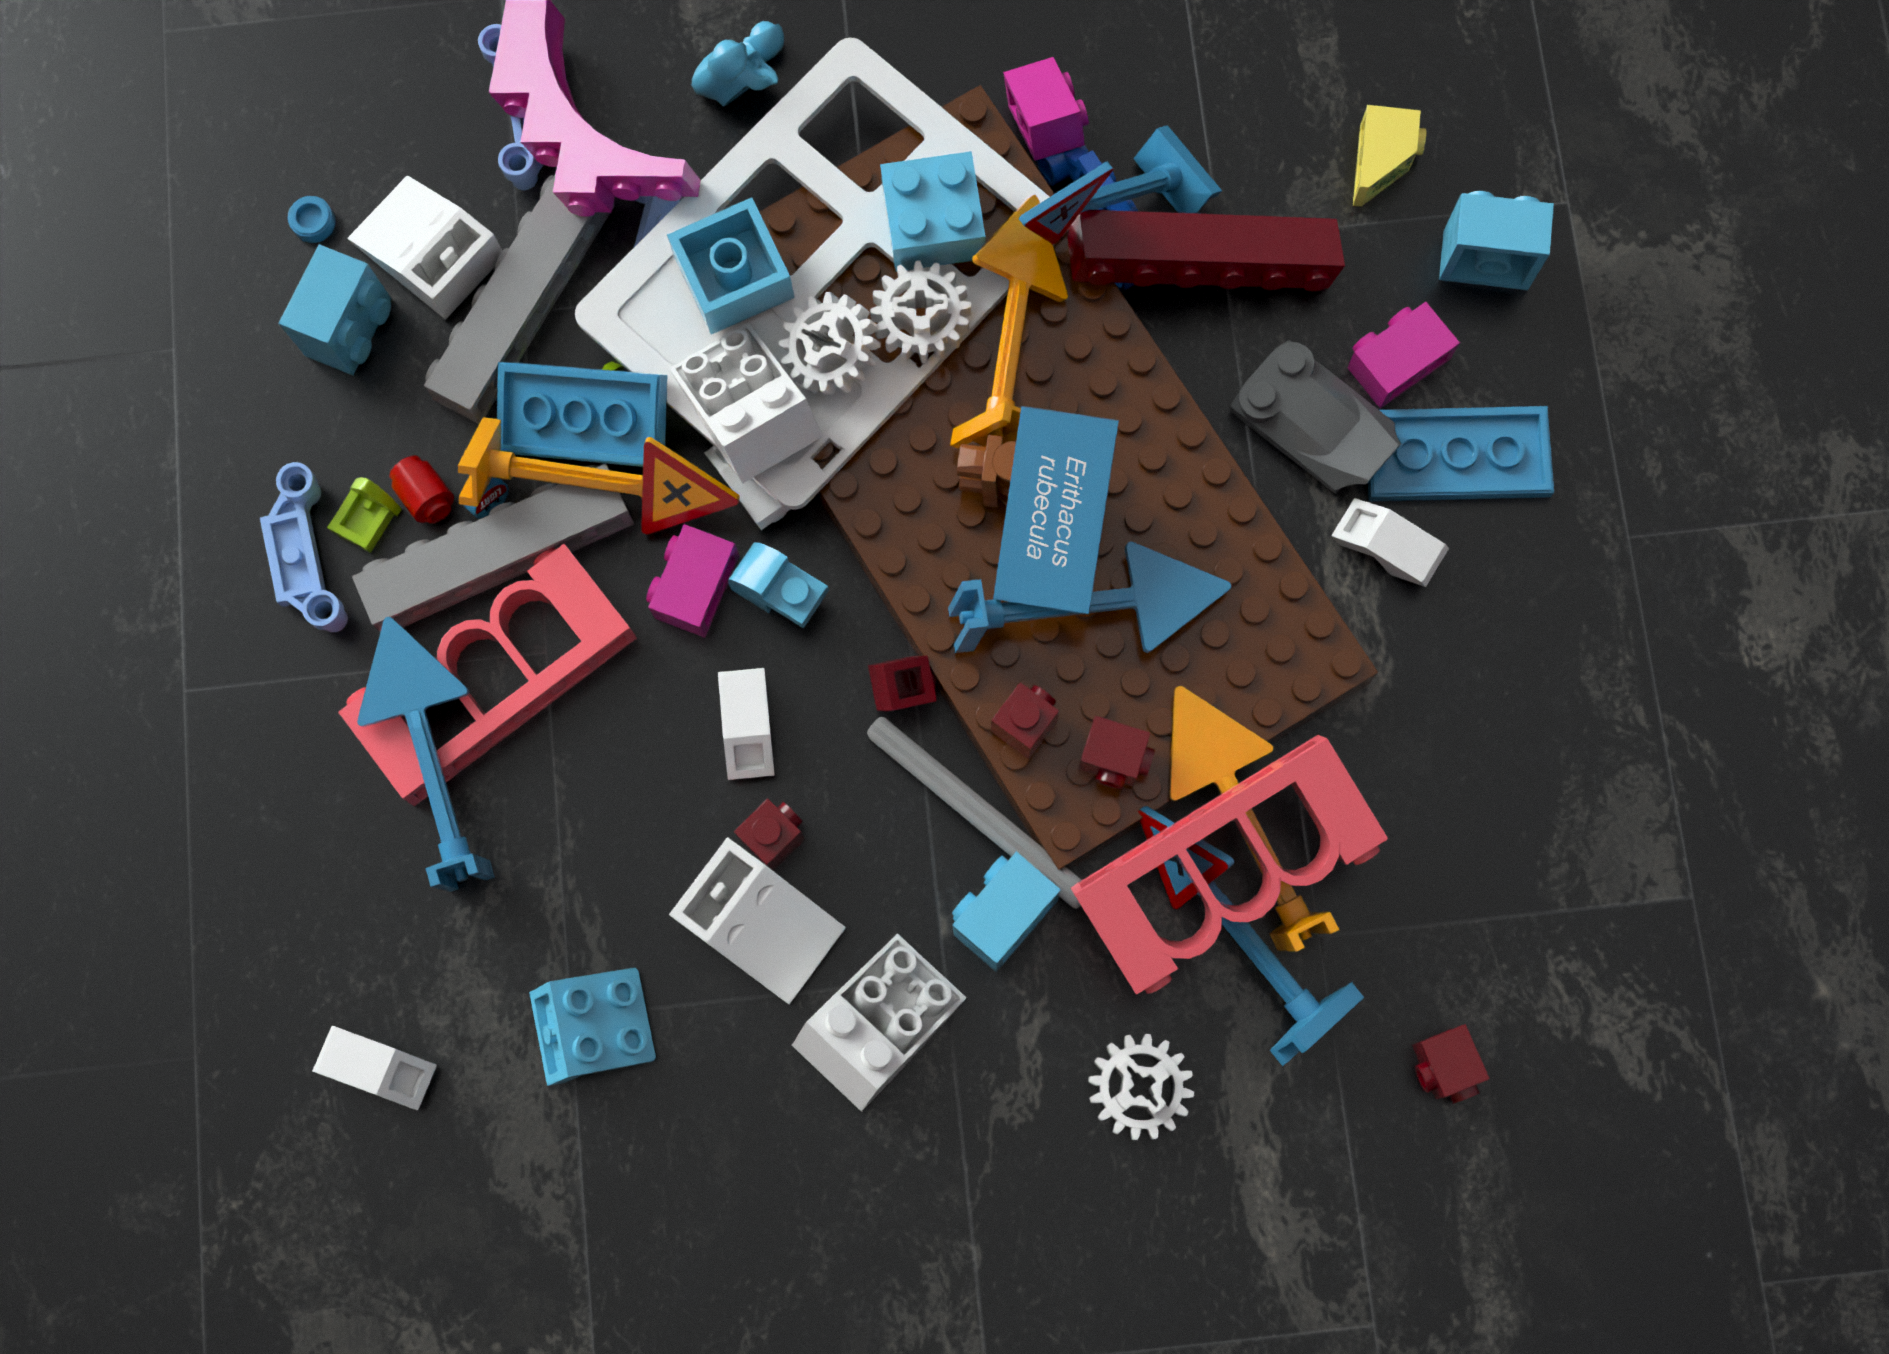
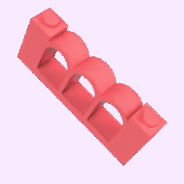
(585, 608)
(1329, 795)

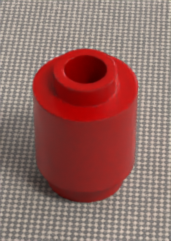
(421, 490)

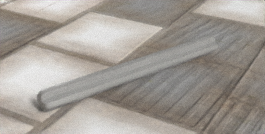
(970, 804)

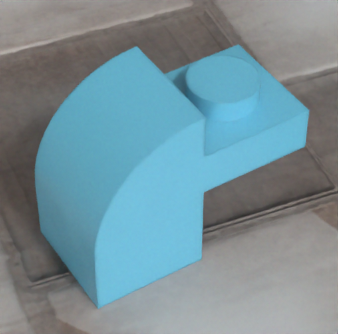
(776, 584)

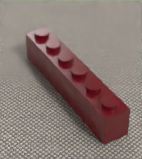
(1204, 250)

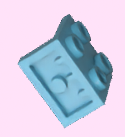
(591, 1024)

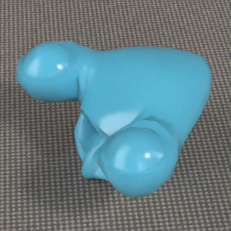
(739, 66)

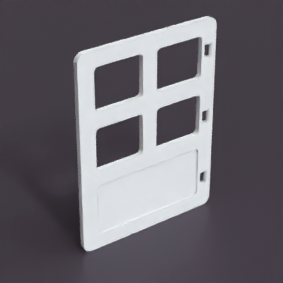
(652, 321)

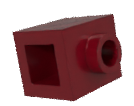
(902, 683)
(1025, 719)
(1116, 753)
(771, 833)
(1450, 1065)

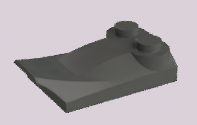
(1315, 418)

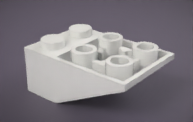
(428, 245)
(747, 402)
(757, 920)
(878, 1021)

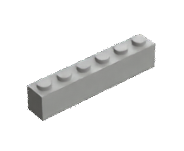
(511, 304)
(487, 551)

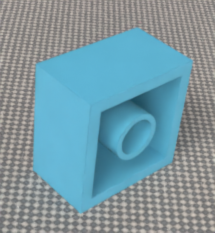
(933, 210)
(1496, 240)
(731, 265)
(336, 310)
(1005, 910)

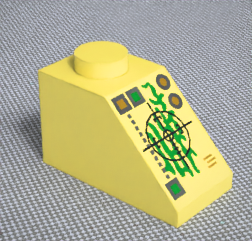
(1385, 149)

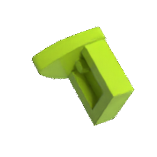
(364, 514)

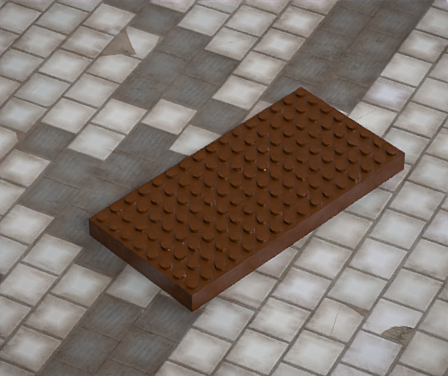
(1260, 653)

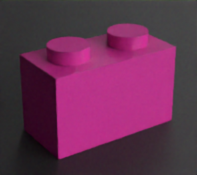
(1045, 108)
(1402, 353)
(692, 580)

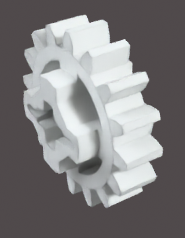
(942, 310)
(824, 365)
(1123, 1100)

